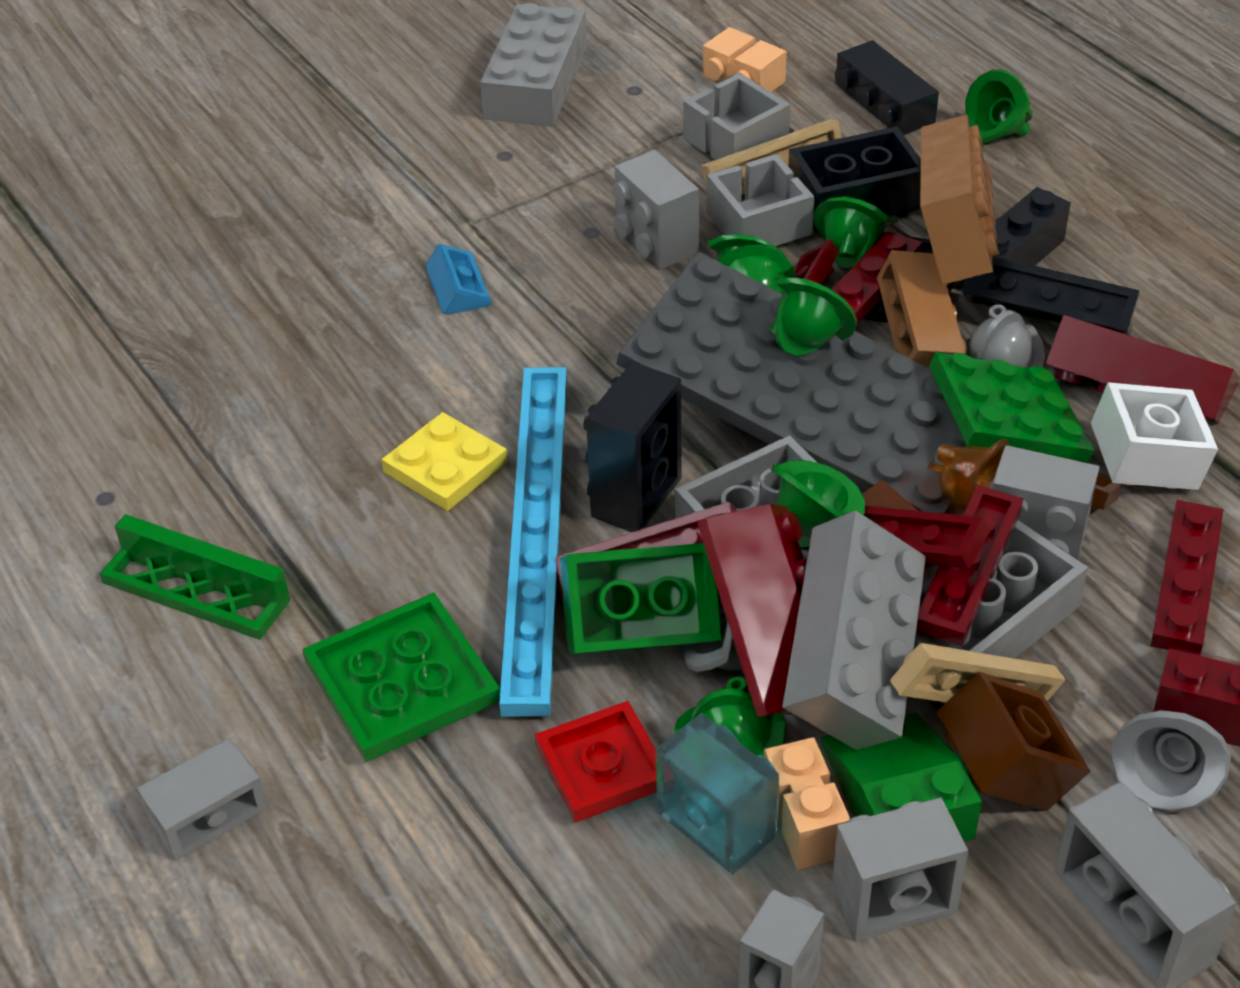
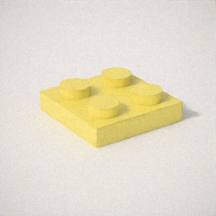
(444, 461)

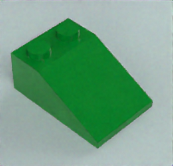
(639, 599)
(903, 772)

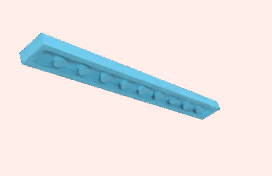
(534, 546)

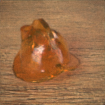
(965, 469)

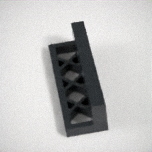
(1052, 294)

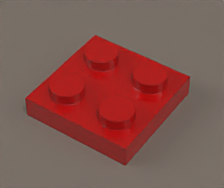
(599, 760)

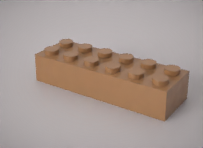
(957, 199)

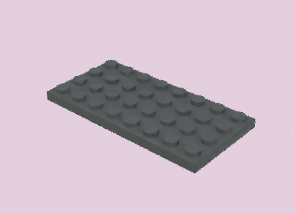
(842, 403)

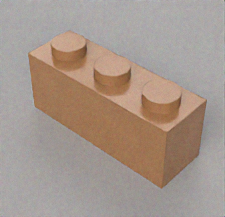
(918, 307)

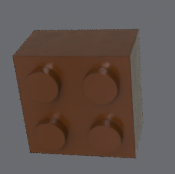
(1012, 742)

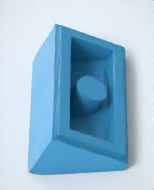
(456, 280)

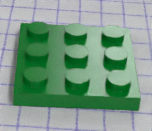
(1011, 403)
(401, 676)

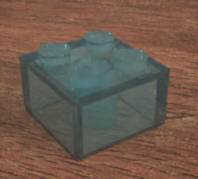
(717, 792)

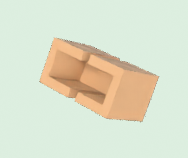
(760, 63)
(813, 806)

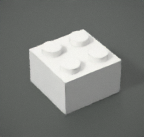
(1153, 436)

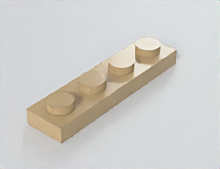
(813, 134)
(941, 671)

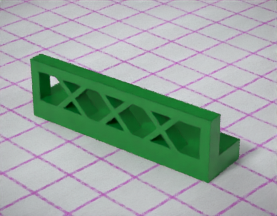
(205, 570)

